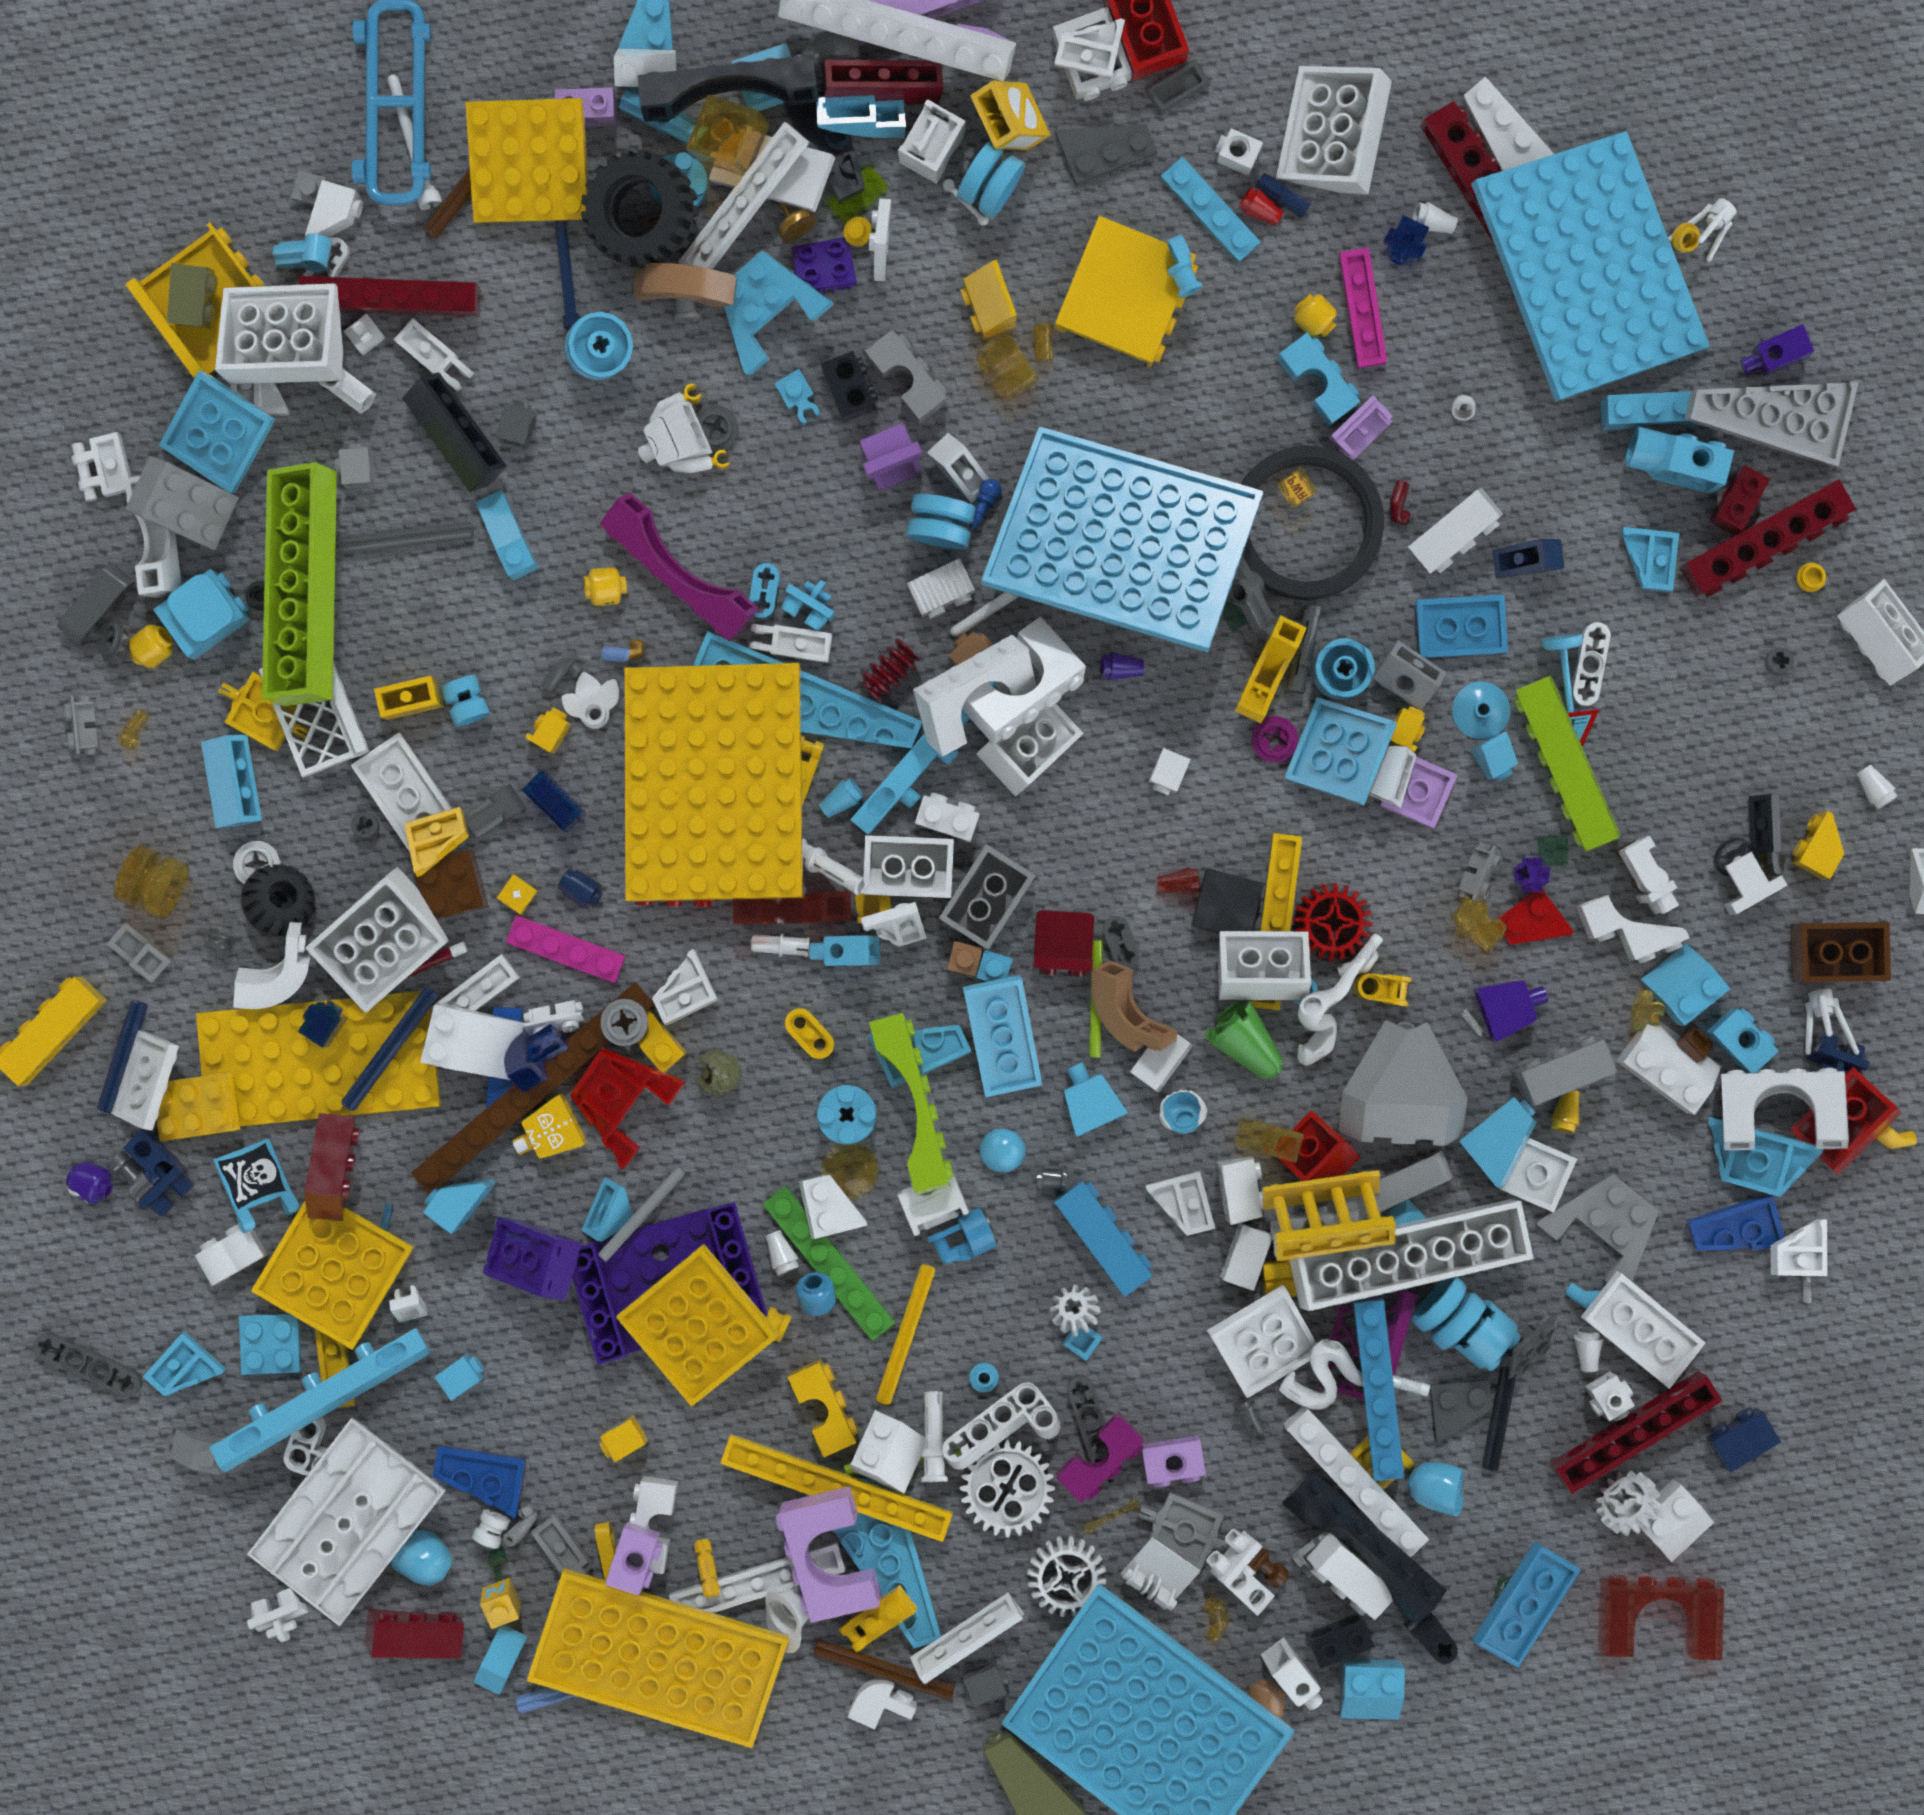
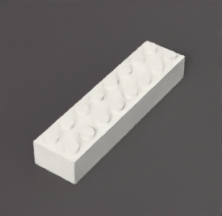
(1421, 1255)

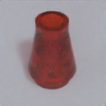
(1180, 882)

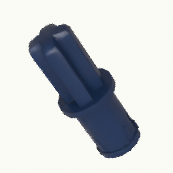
(1282, 195)

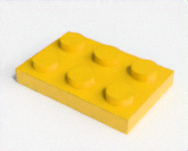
(198, 1107)

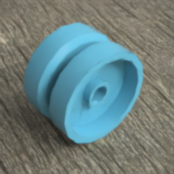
(990, 180)
(615, 343)
(940, 521)
(1448, 1312)

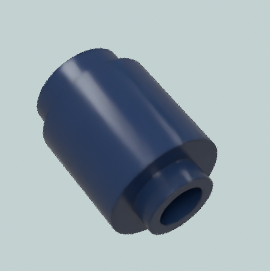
(580, 888)

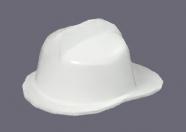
(786, 1615)

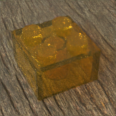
(727, 135)

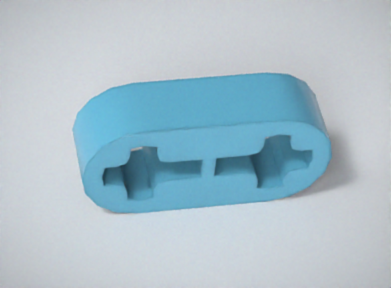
(771, 591)

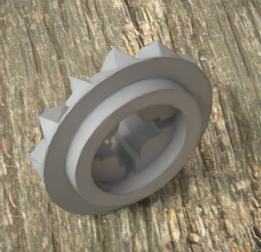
(612, 1015)

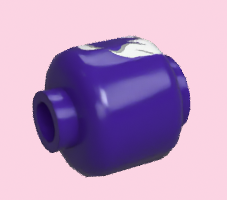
(89, 1182)

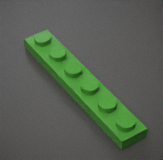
(828, 1260)

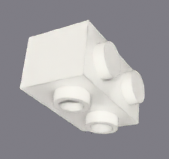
(947, 818)

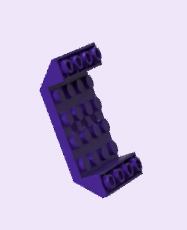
(613, 1285)

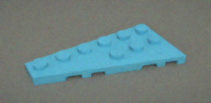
(896, 1563)

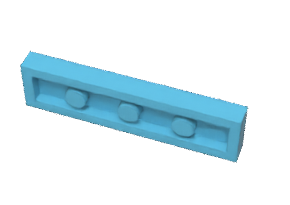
(1210, 209)

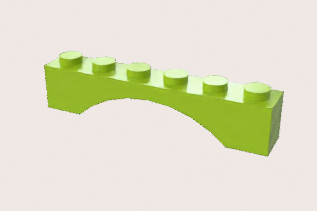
(926, 1162)

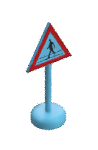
(1584, 719)

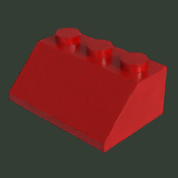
(1867, 1117)

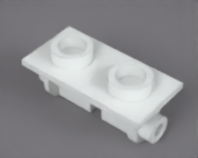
(567, 1017)

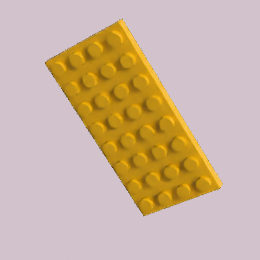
(293, 1079)
(658, 1658)

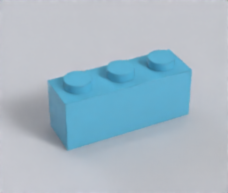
(231, 781)

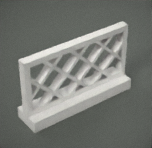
(345, 720)

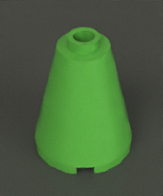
(1246, 1040)

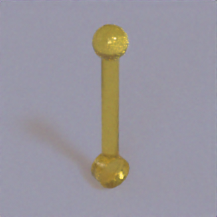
(1133, 1505)

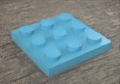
(217, 432)
(1340, 751)

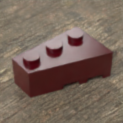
(413, 1634)

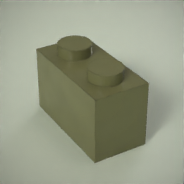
(191, 296)

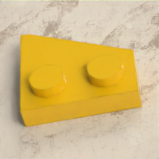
(434, 838)

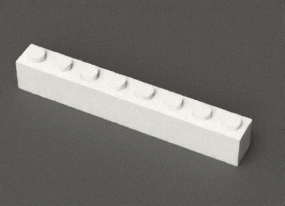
(906, 33)

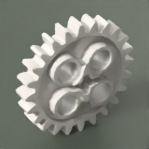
(1031, 1501)

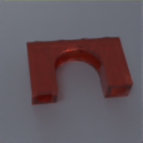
(1624, 1599)

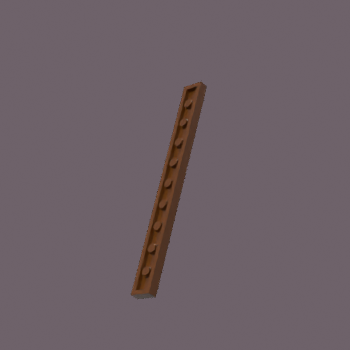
(515, 1104)

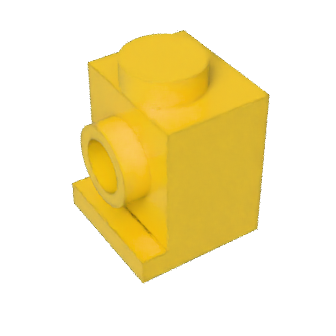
(1408, 728)
(550, 730)

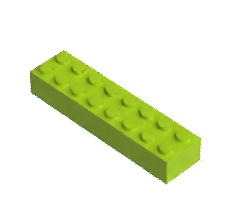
(299, 584)

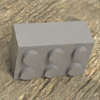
(182, 503)
(987, 897)
(1563, 1069)

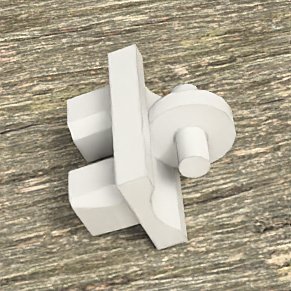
(264, 1617)

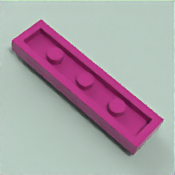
(1362, 308)
(565, 949)

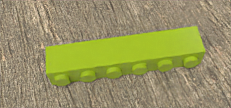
(1567, 763)

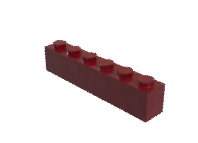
(403, 296)

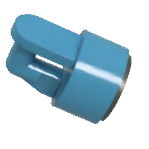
(977, 1233)

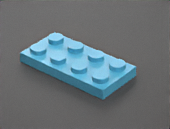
(1002, 1035)

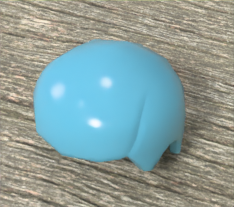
(1002, 1150)

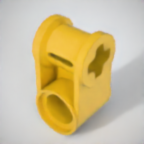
(1387, 988)

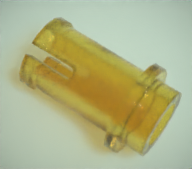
(1043, 341)

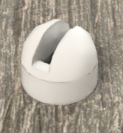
(1469, 409)

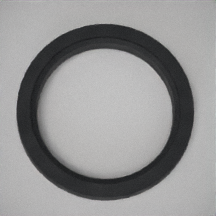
(1373, 515)

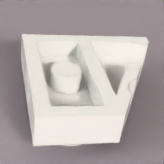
(828, 1207)

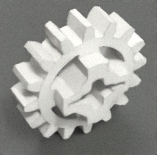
(1628, 1502)

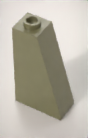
(1026, 1780)

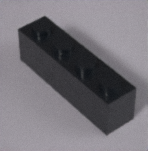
(454, 432)

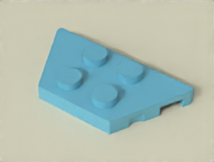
(1768, 1168)

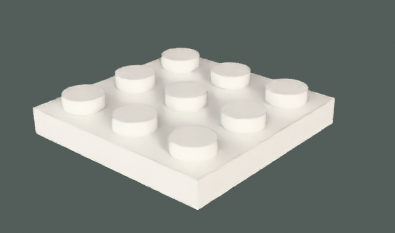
(1264, 1341)

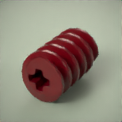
(889, 670)

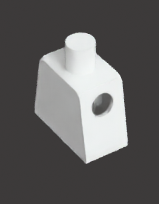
(1393, 775)
(1292, 1675)

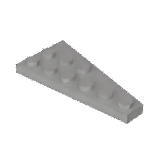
(1788, 418)

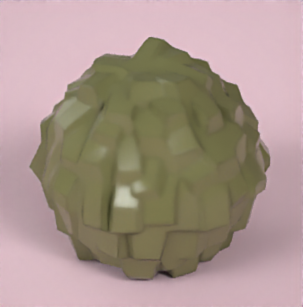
(721, 1073)

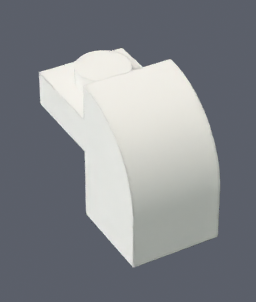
(876, 1696)

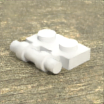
(110, 463)

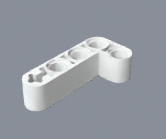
(998, 1430)
(309, 1444)

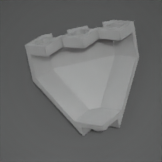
(1404, 1090)

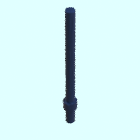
(566, 275)

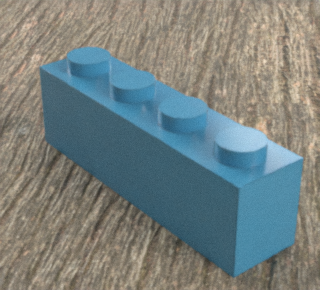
(1103, 1238)

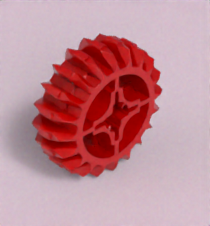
(1333, 907)

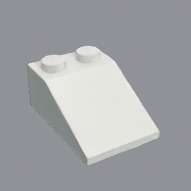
(1030, 748)
(469, 1040)

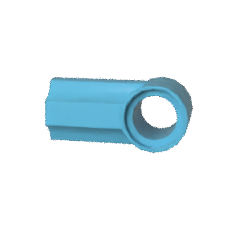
(309, 253)

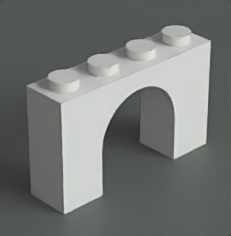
(1059, 671)
(943, 696)
(1820, 1090)

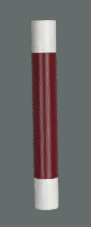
(441, 956)

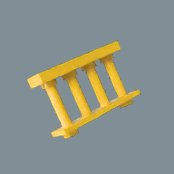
(1330, 1238)

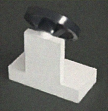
(1746, 876)

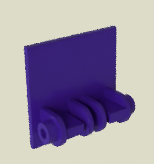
(825, 264)

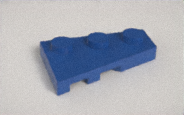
(1744, 1225)
(485, 1475)

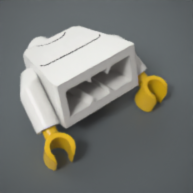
(677, 436)

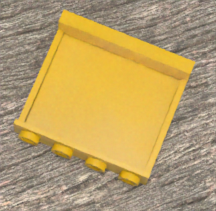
(1123, 292)
(194, 345)

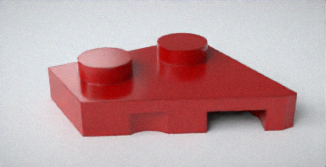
(1534, 920)

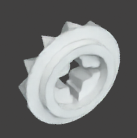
(247, 854)

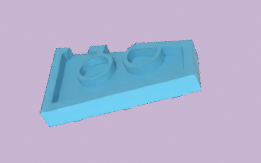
(937, 1049)

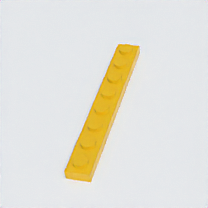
(816, 1479)

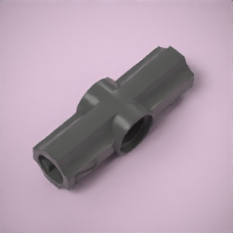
(1247, 593)

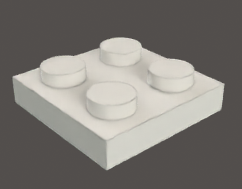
(1540, 1175)

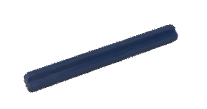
(389, 1048)

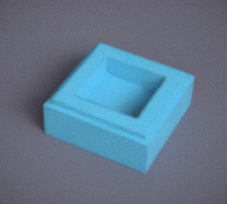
(1083, 1343)

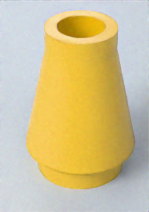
(1566, 1113)

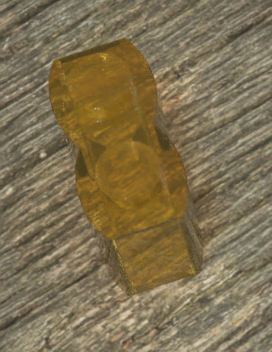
(1007, 366)

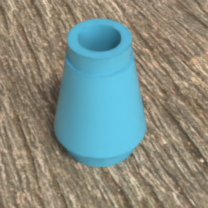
(841, 798)

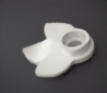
(591, 696)

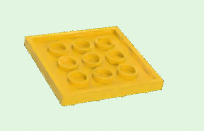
(527, 159)
(333, 1273)
(697, 1325)

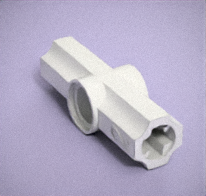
(351, 391)

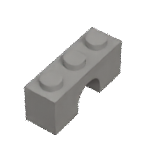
(893, 354)

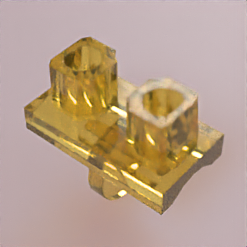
(1474, 922)

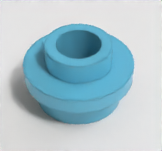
(984, 1368)

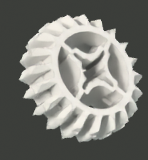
(1055, 1581)

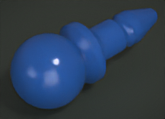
(989, 491)

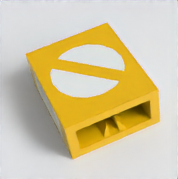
(1010, 115)

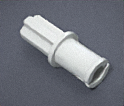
(780, 945)

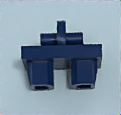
(1830, 1057)

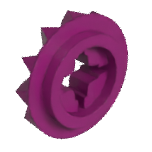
(1287, 733)

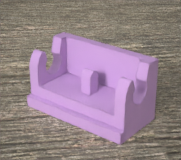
(1361, 428)

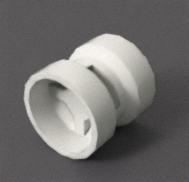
(491, 1528)

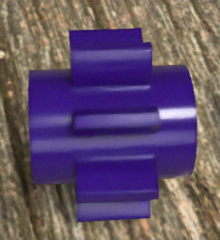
(1531, 874)

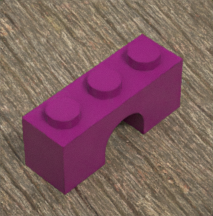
(1084, 1478)

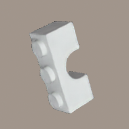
(653, 1498)

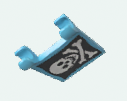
(253, 1178)

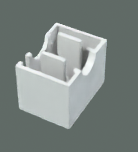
(933, 140)
(932, 1207)

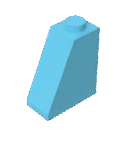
(1501, 1139)

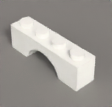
(159, 568)

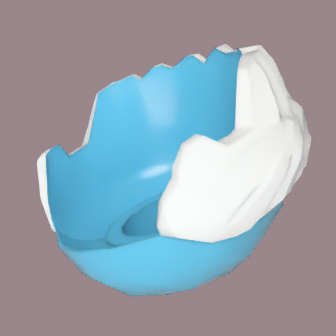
(1182, 1111)

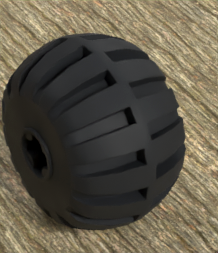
(289, 886)

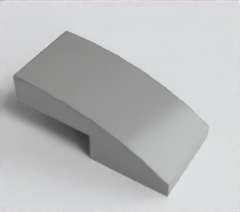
(139, 951)

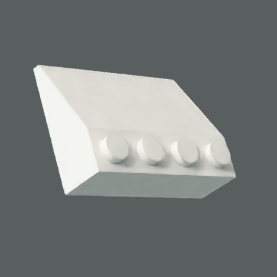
(1334, 128)
(280, 334)
(379, 940)

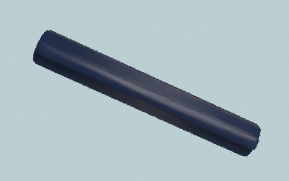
(121, 1055)

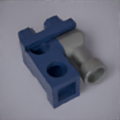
(159, 1172)

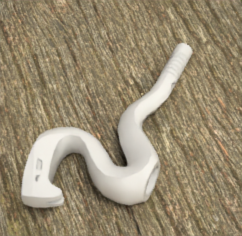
(1315, 1004)
(1320, 1355)

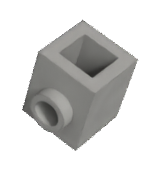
(356, 467)

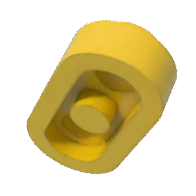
(809, 1033)

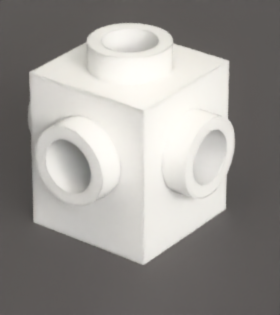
(1603, 1390)

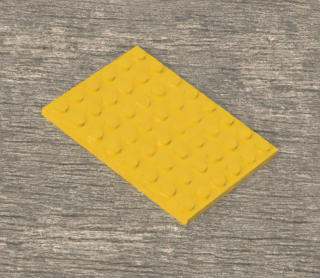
(713, 782)

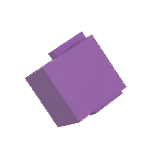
(891, 457)

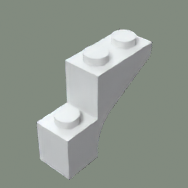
(1638, 939)

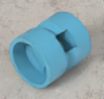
(467, 710)

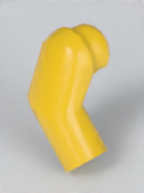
(1894, 1140)

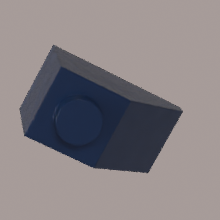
(1528, 558)

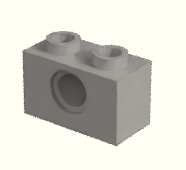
(1404, 662)

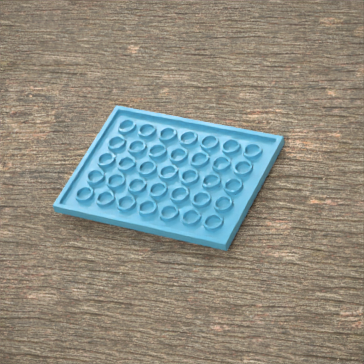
(1590, 265)
(1122, 539)
(1144, 1718)

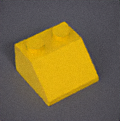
(989, 301)

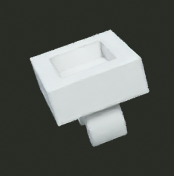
(364, 334)
(409, 1306)

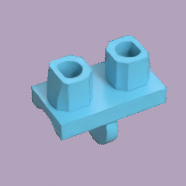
(796, 599)

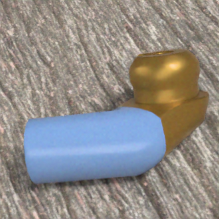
(618, 654)

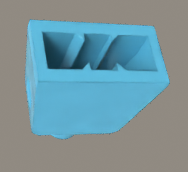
(856, 950)
(1090, 1100)

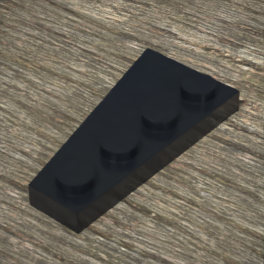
(845, 175)

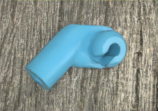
(1581, 1296)

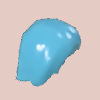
(423, 1558)

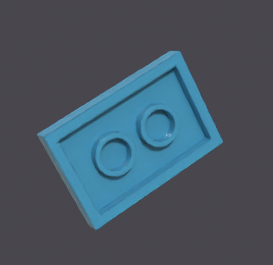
(1461, 626)

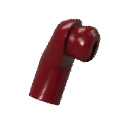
(1397, 501)

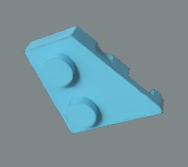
(182, 1366)

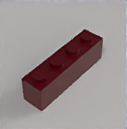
(885, 79)

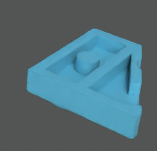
(649, 27)
(1652, 557)

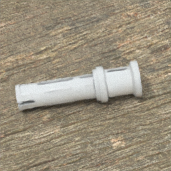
(817, 861)
(933, 1457)

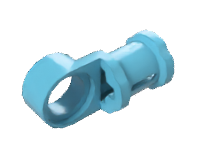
(1182, 269)

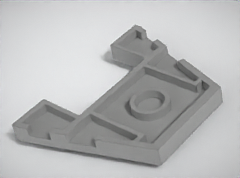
(1612, 1214)

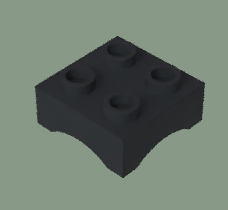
(1227, 902)

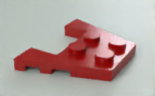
(611, 1090)

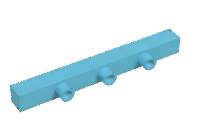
(899, 782)
(318, 1399)

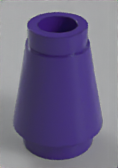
(1120, 666)

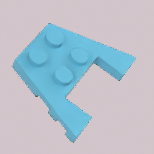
(760, 294)

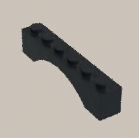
(669, 93)
(1409, 1584)

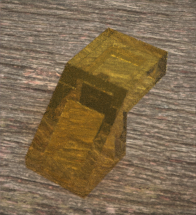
(1268, 1139)

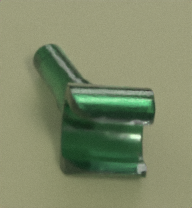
(497, 1557)

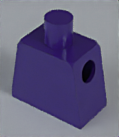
(1789, 346)
(1508, 1007)

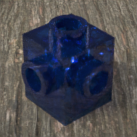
(1406, 241)

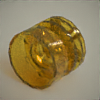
(151, 881)

